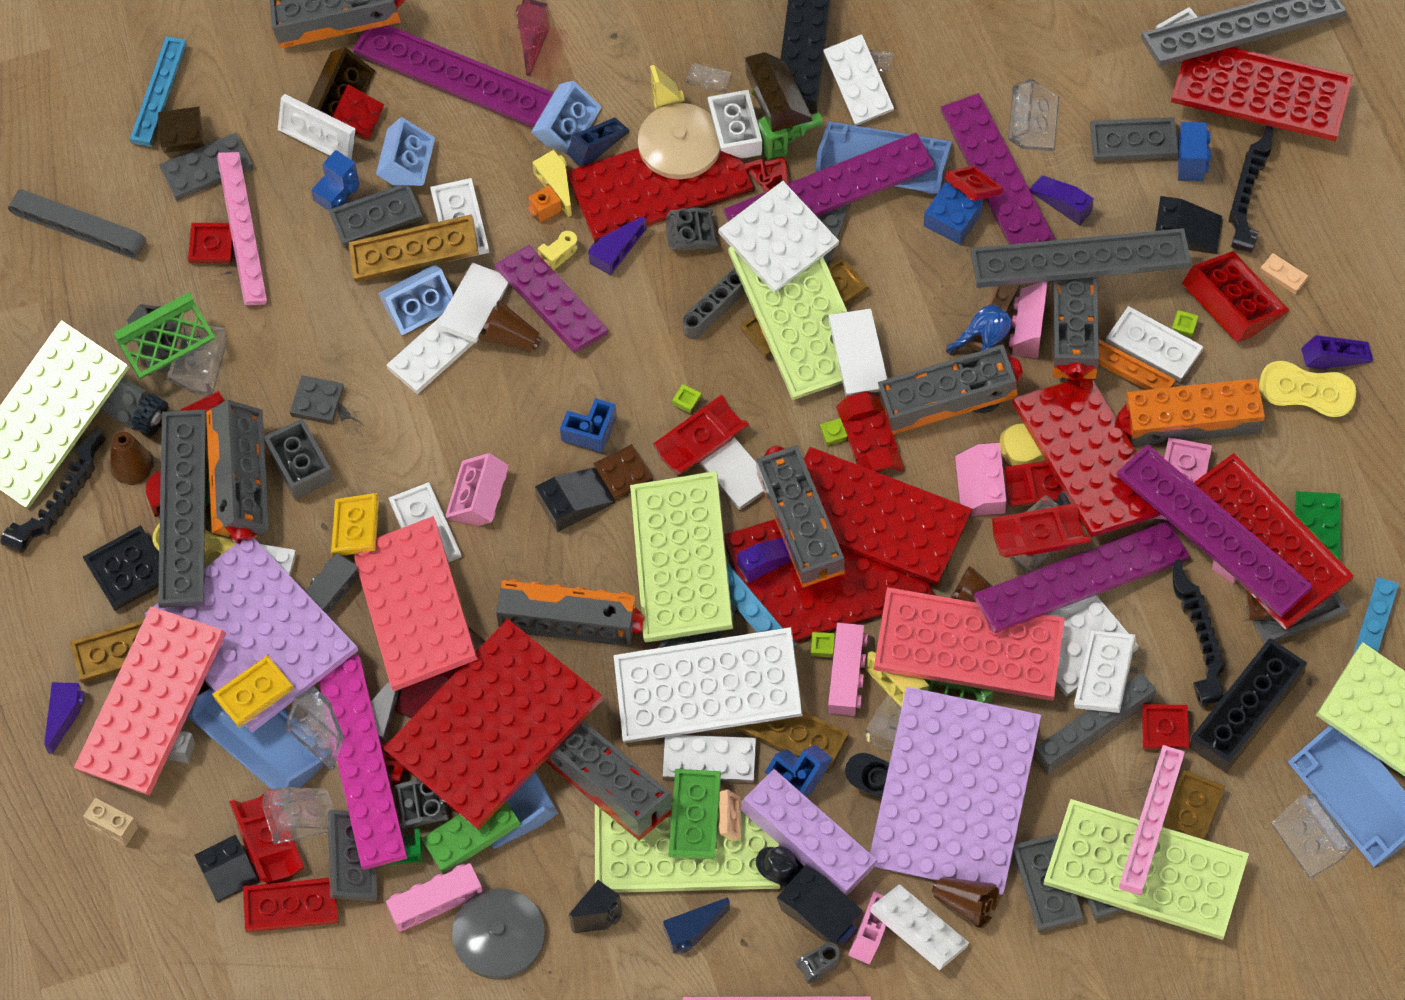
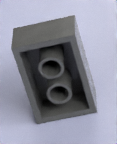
(298, 458)

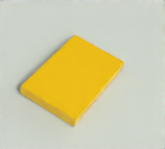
(355, 524)
(253, 691)

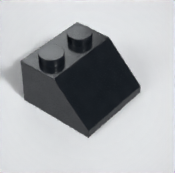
(226, 868)
(596, 909)

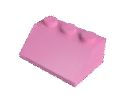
(1028, 320)
(981, 479)
(477, 490)

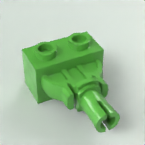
(776, 143)

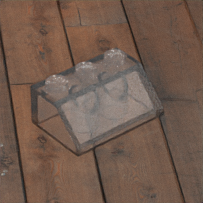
(1033, 116)
(200, 368)
(1312, 835)

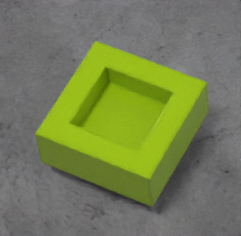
(1185, 323)
(686, 398)
(833, 432)
(822, 644)

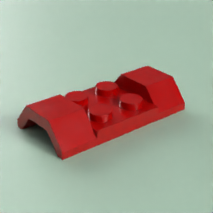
(869, 432)
(699, 436)
(1030, 483)
(1038, 531)
(271, 860)

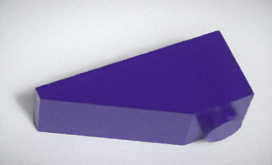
(1064, 198)
(614, 247)
(1333, 352)
(762, 558)
(62, 712)

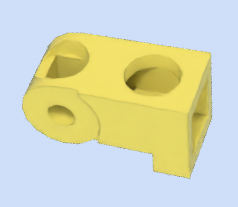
(559, 250)

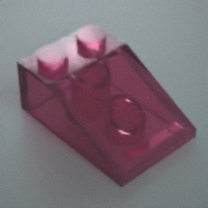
(533, 29)

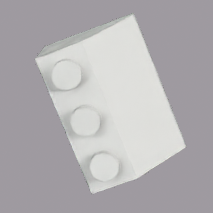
(736, 124)

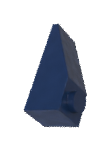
(594, 141)
(690, 927)

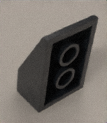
(1199, 224)
(573, 497)
(818, 905)

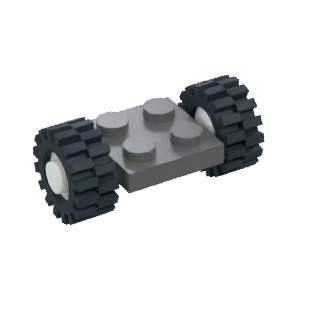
(130, 407)

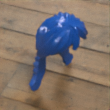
(990, 323)

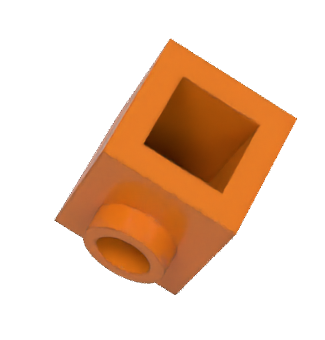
(544, 204)

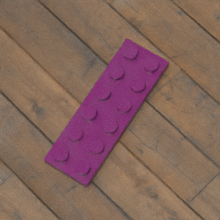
(551, 298)

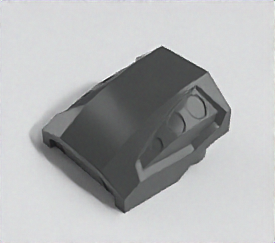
(690, 229)
(420, 805)

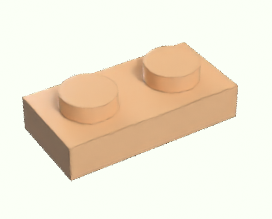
(1283, 273)
(730, 815)

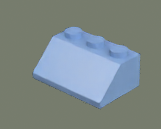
(566, 114)
(405, 154)
(417, 299)

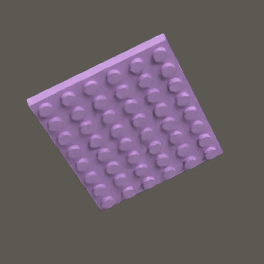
(265, 616)
(954, 788)

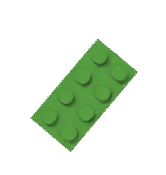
(695, 814)
(459, 840)

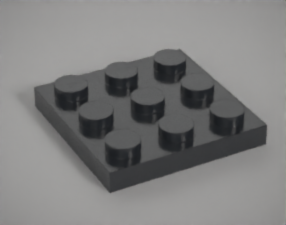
(125, 567)

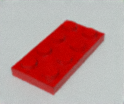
(289, 905)

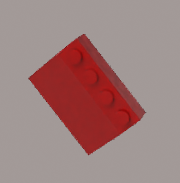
(1234, 295)

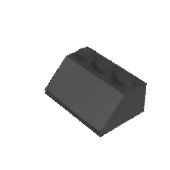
(151, 336)

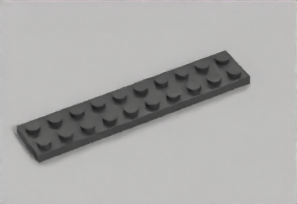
(1236, 27)
(1080, 258)
(182, 509)

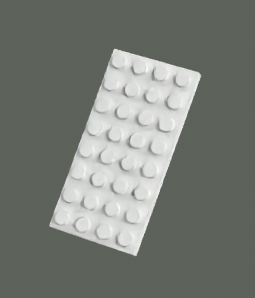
(707, 685)

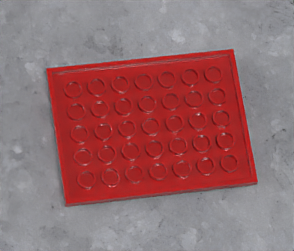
(818, 608)
(493, 724)

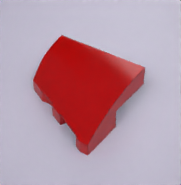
(769, 173)

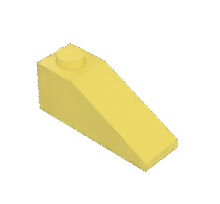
(664, 89)
(551, 171)
(892, 683)

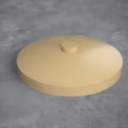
(678, 141)

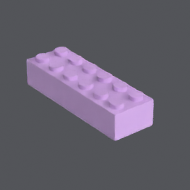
(807, 832)

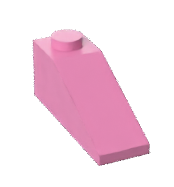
(868, 934)

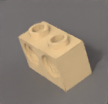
(110, 822)

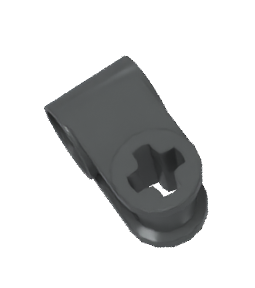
(818, 964)

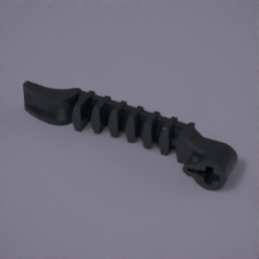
(1254, 162)
(19, 536)
(1207, 690)

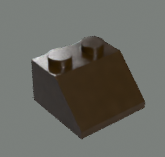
(180, 129)

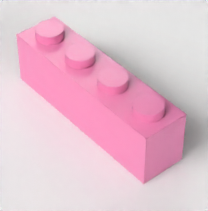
(846, 669)
(433, 897)

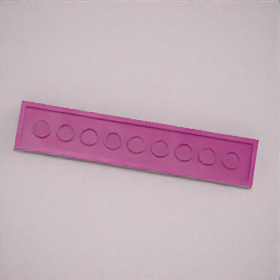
(363, 768)

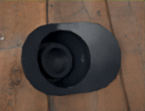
(867, 773)
(778, 865)

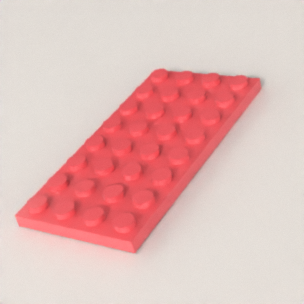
(415, 605)
(955, 645)
(150, 700)

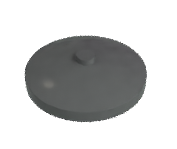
(498, 933)

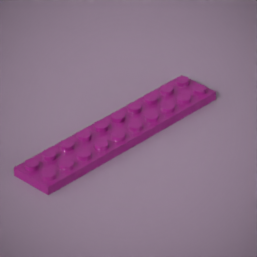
(454, 73)
(985, 148)
(856, 177)
(1214, 530)
(1080, 577)

